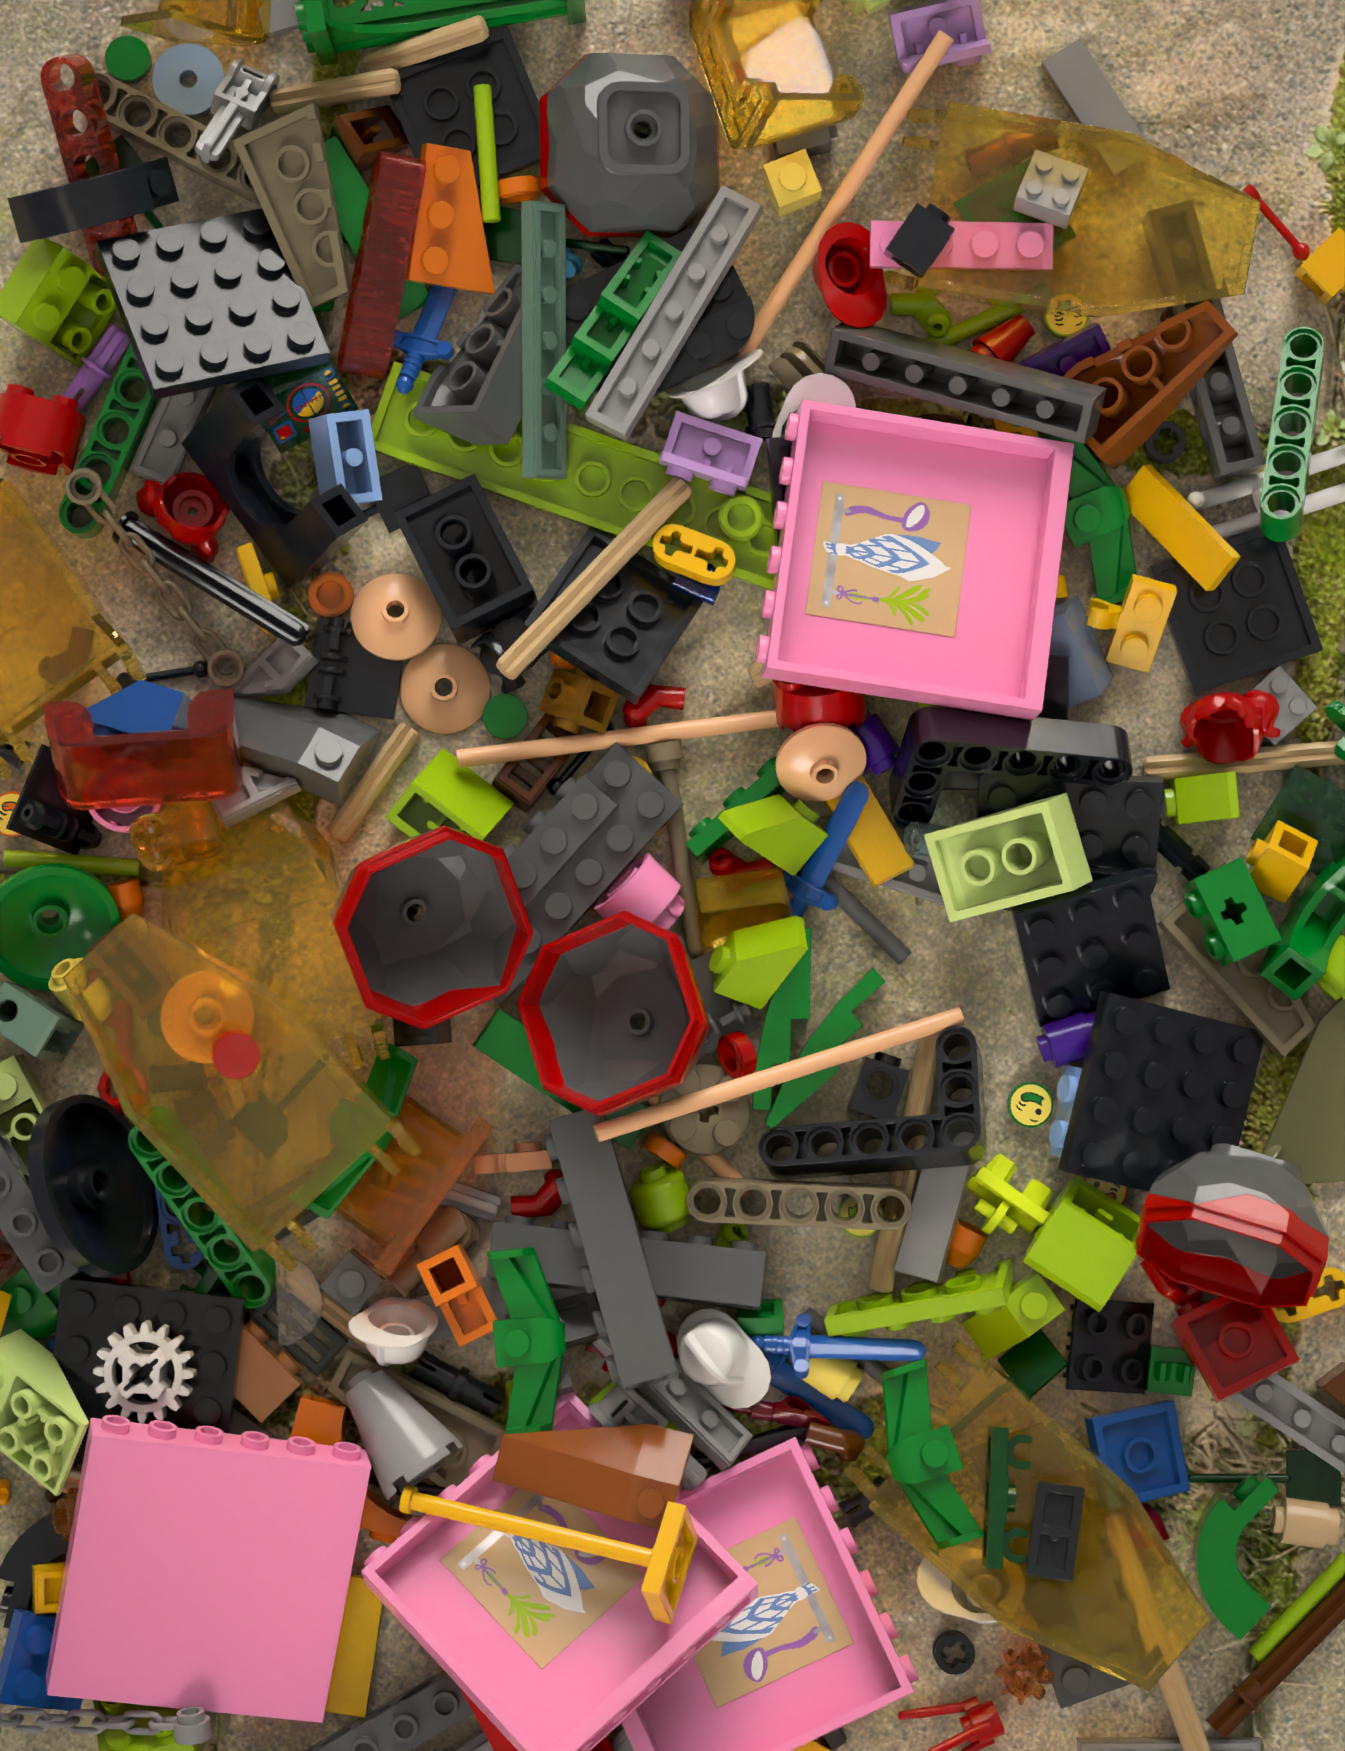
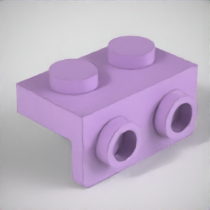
(918, 24)
(710, 453)

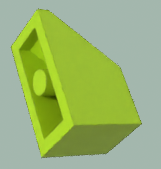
(1202, 799)
(777, 830)
(758, 960)
(1027, 1310)

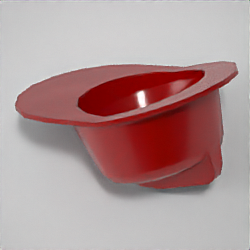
(844, 277)

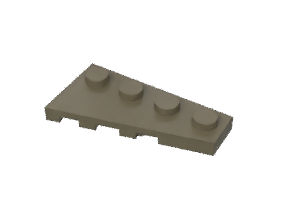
(297, 195)
(1259, 1002)
(474, 1430)

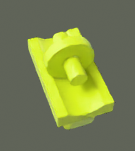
(1003, 1203)

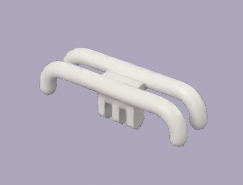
(1253, 485)

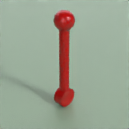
(1300, 250)

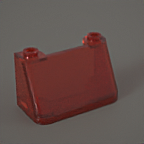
(147, 765)

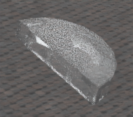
(298, 1302)

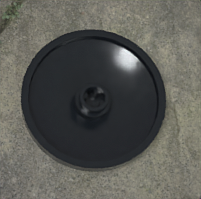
(91, 1187)

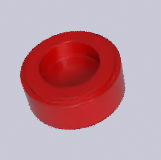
(235, 1054)
(736, 1054)

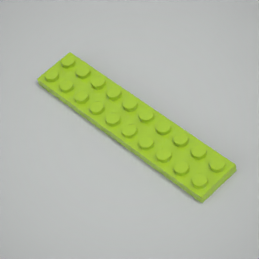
(603, 486)

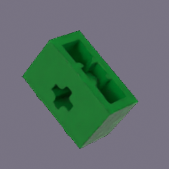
(1235, 889)

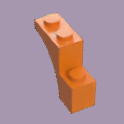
(325, 1424)

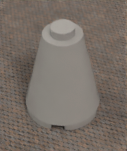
(397, 1432)

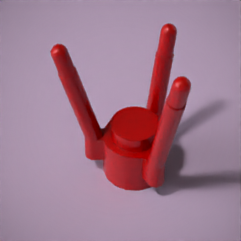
(979, 1724)

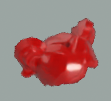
(171, 508)
(1230, 725)

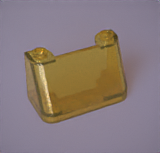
(769, 70)

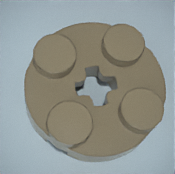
(721, 1129)

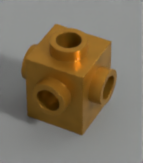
(578, 701)

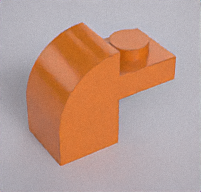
(459, 1294)

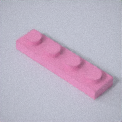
(977, 246)

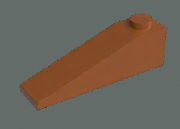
(1151, 377)
(603, 1469)

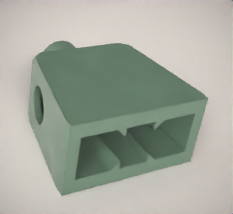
(36, 1023)

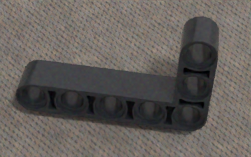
(1001, 746)
(895, 1131)

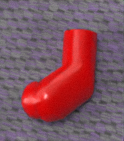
(1173, 1291)

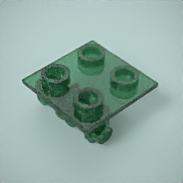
(1313, 809)

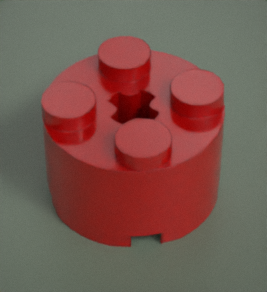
(40, 431)
(806, 705)

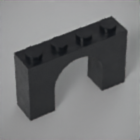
(228, 454)

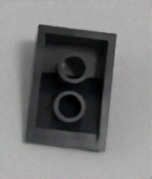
(466, 558)

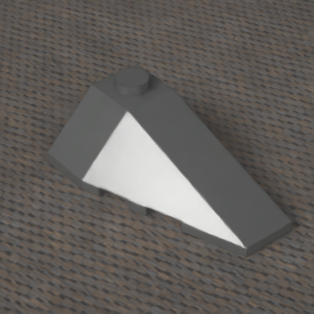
(482, 385)
(306, 743)

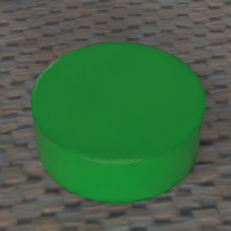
(128, 59)
(505, 716)

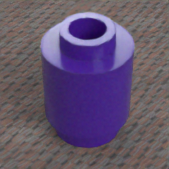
(878, 744)
(1065, 1039)

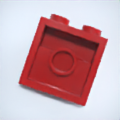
(1232, 1344)

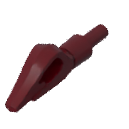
(789, 1411)

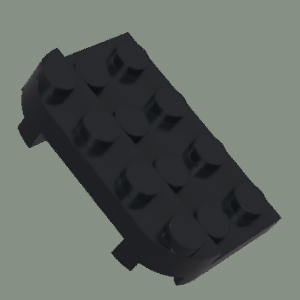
(716, 338)
(1113, 822)

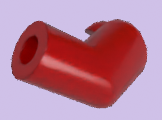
(653, 698)
(725, 863)
(541, 1204)

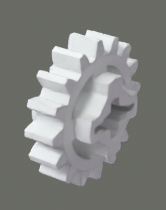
(158, 1385)

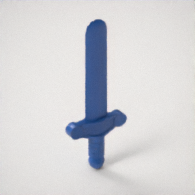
(422, 342)
(808, 885)
(803, 1345)
(837, 1412)

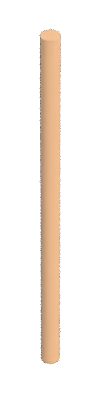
(849, 187)
(623, 737)
(777, 1074)

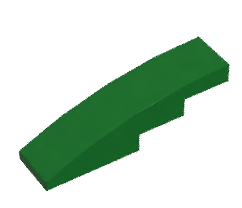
(351, 201)
(612, 321)
(787, 1003)
(831, 1032)
(508, 1044)

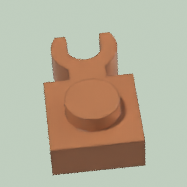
(525, 1158)

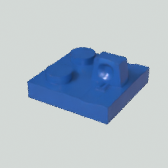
(1142, 1448)
(26, 1663)

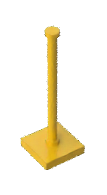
(665, 1563)

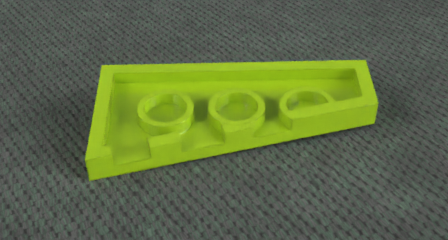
(923, 1301)

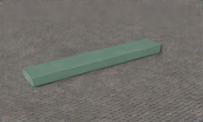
(543, 338)

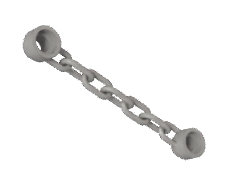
(189, 1726)

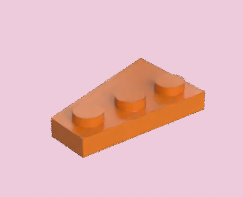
(449, 228)

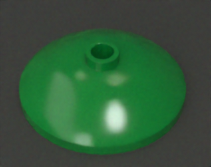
(36, 944)

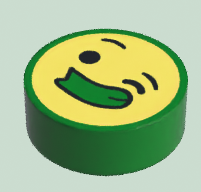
(1030, 1104)

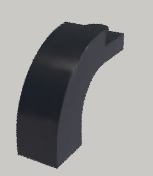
(93, 200)
(33, 1547)

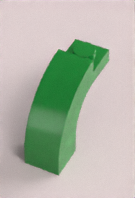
(1308, 934)
(1225, 1588)

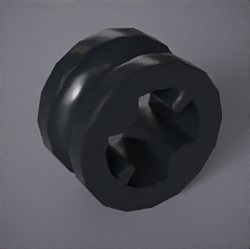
(1175, 451)
(948, 1639)

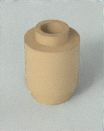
(1305, 1523)

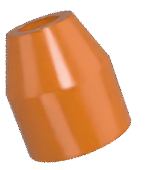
(128, 897)
(965, 1244)

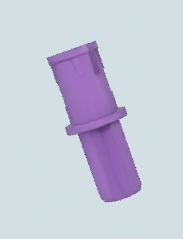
(98, 366)

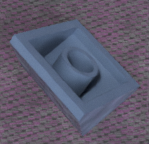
(1073, 638)

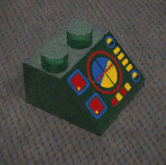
(306, 395)

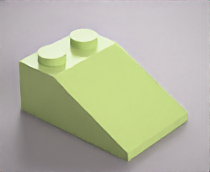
(1008, 858)

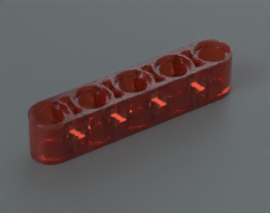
(76, 145)
(381, 265)

